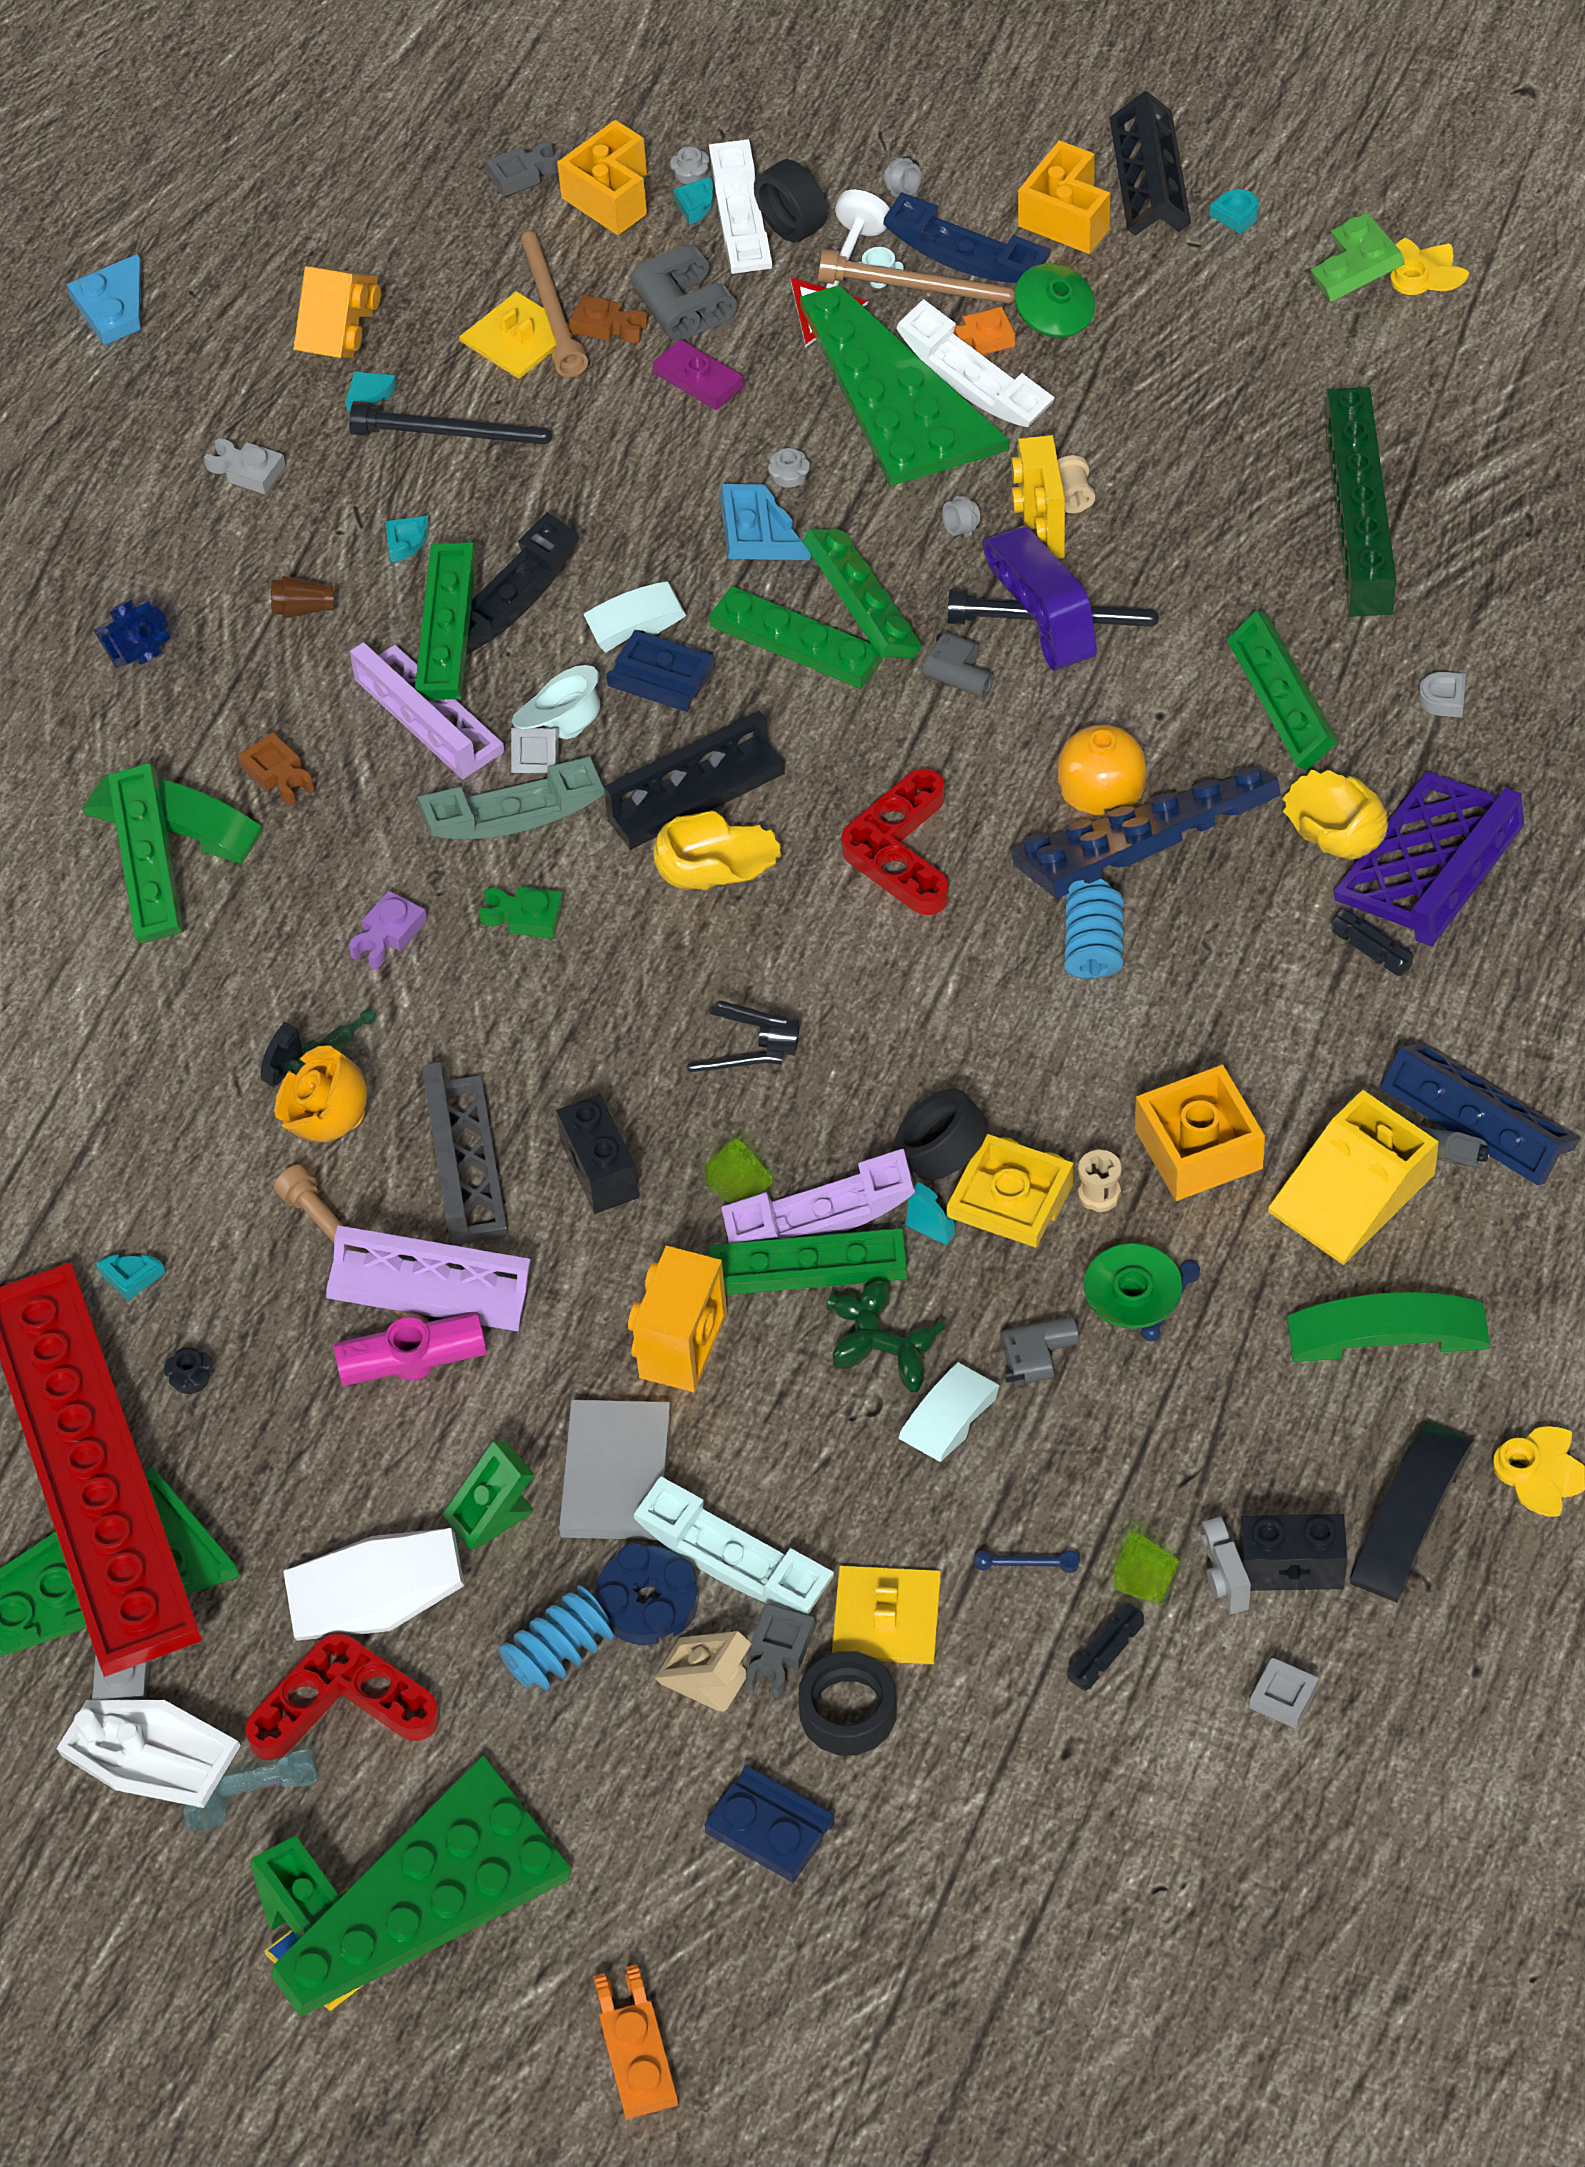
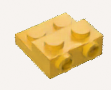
(1040, 491)
(1011, 1190)

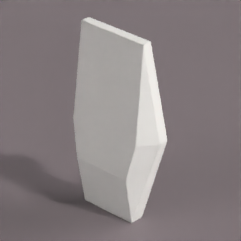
(373, 1583)
(149, 1749)

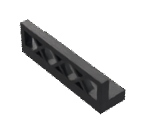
(1157, 156)
(693, 786)

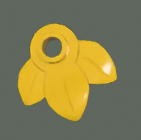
(1426, 269)
(1548, 1469)

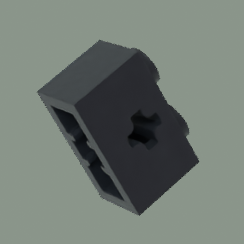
(597, 1153)
(1294, 1551)

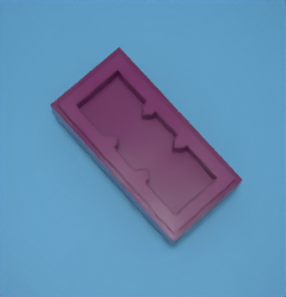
(698, 374)

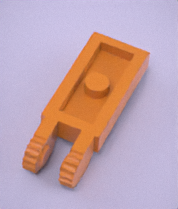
(635, 2049)

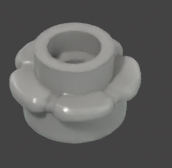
(690, 165)
(902, 177)
(788, 467)
(960, 516)

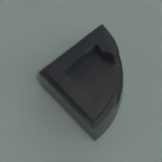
(282, 1048)

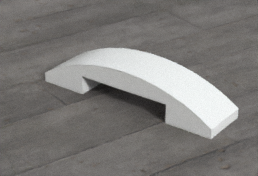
(738, 211)
(968, 372)

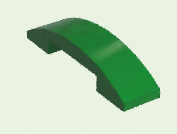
(192, 814)
(1387, 1320)

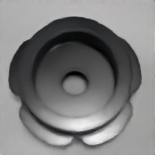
(189, 1380)

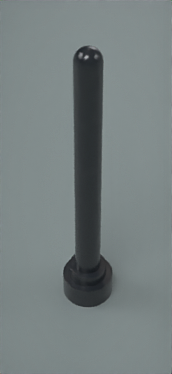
(369, 419)
(966, 607)

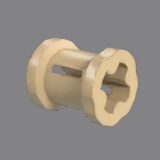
(1075, 485)
(1106, 1175)

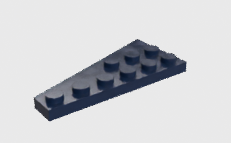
(1138, 832)

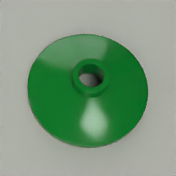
(1049, 312)
(1137, 1270)

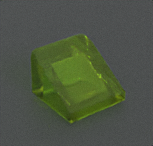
(736, 1173)
(1144, 1569)

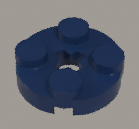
(642, 1568)

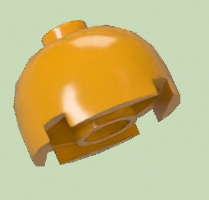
(1101, 769)
(323, 1097)

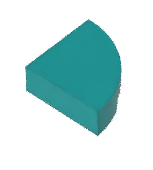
(695, 199)
(370, 388)
(406, 536)
(928, 1217)
(130, 1273)

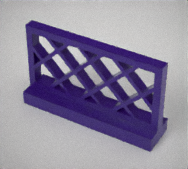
(1465, 866)

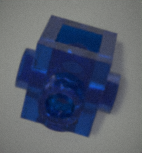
(133, 633)

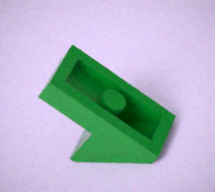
(491, 1496)
(292, 1886)

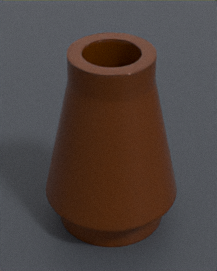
(300, 597)

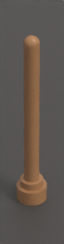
(836, 268)
(568, 354)
(298, 1189)

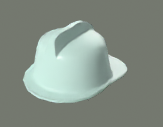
(563, 703)

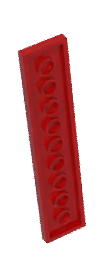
(91, 1474)

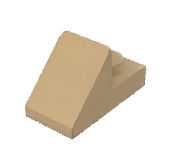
(706, 1668)

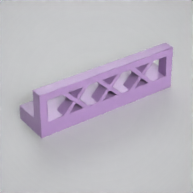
(422, 717)
(428, 1283)

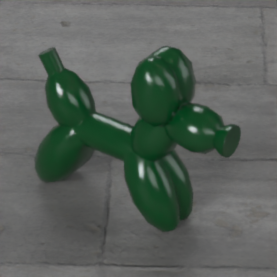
(860, 1343)

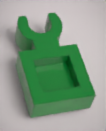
(528, 913)

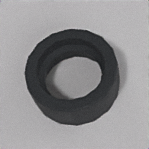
(790, 200)
(942, 1134)
(847, 1667)

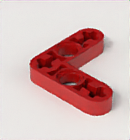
(886, 844)
(345, 1681)

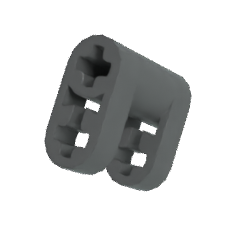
(667, 302)

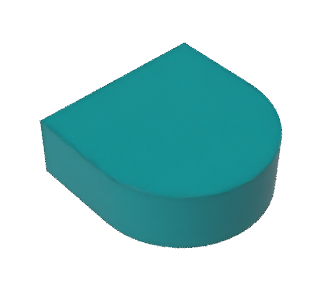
(1236, 209)

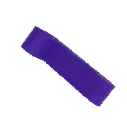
(1046, 593)

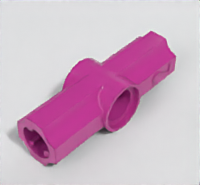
(384, 1352)

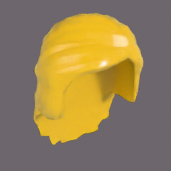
(1337, 814)
(707, 852)

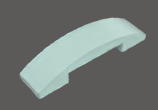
(728, 1553)

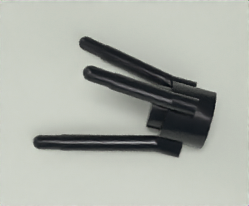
(776, 1034)

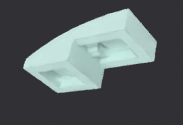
(645, 609)
(947, 1411)

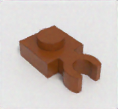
(603, 318)
(273, 764)

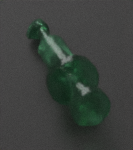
(335, 1039)

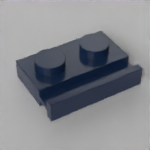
(660, 670)
(769, 1824)

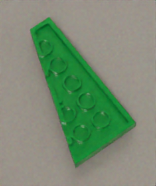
(900, 403)
(39, 1594)
(444, 1877)

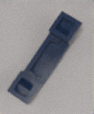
(958, 247)

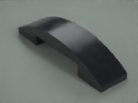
(522, 581)
(1410, 1510)

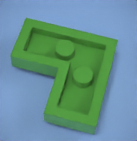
(1364, 257)

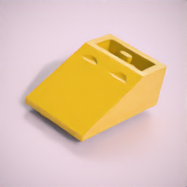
(1356, 1177)

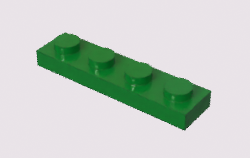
(862, 593)
(446, 621)
(795, 637)
(1282, 690)
(145, 853)
(812, 1261)

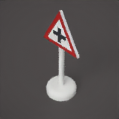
(860, 214)

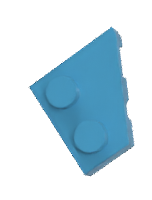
(110, 299)
(757, 525)

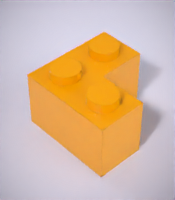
(607, 177)
(1062, 199)
(331, 310)

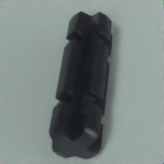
(1372, 942)
(1105, 1646)

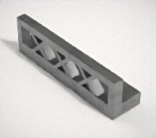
(446, 1152)

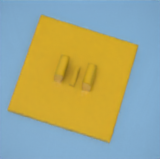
(513, 335)
(887, 1613)

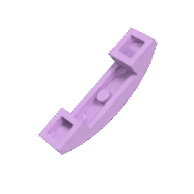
(825, 1209)

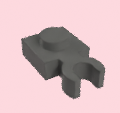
(519, 170)
(777, 1644)

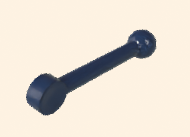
(1189, 1273)
(1068, 1561)

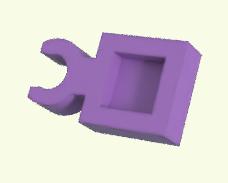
(388, 924)

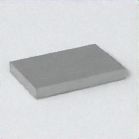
(611, 1466)

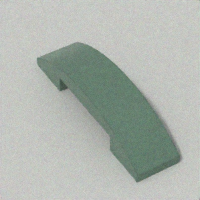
(514, 808)

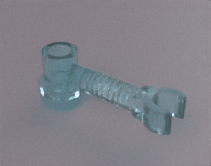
(292, 1770)

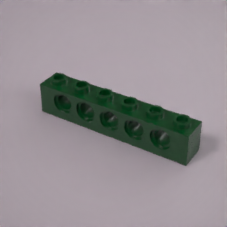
(1360, 502)

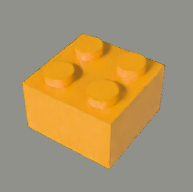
(1199, 1132)
(678, 1318)

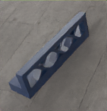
(1477, 1108)

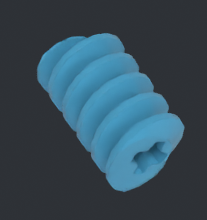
(1093, 930)
(556, 1639)

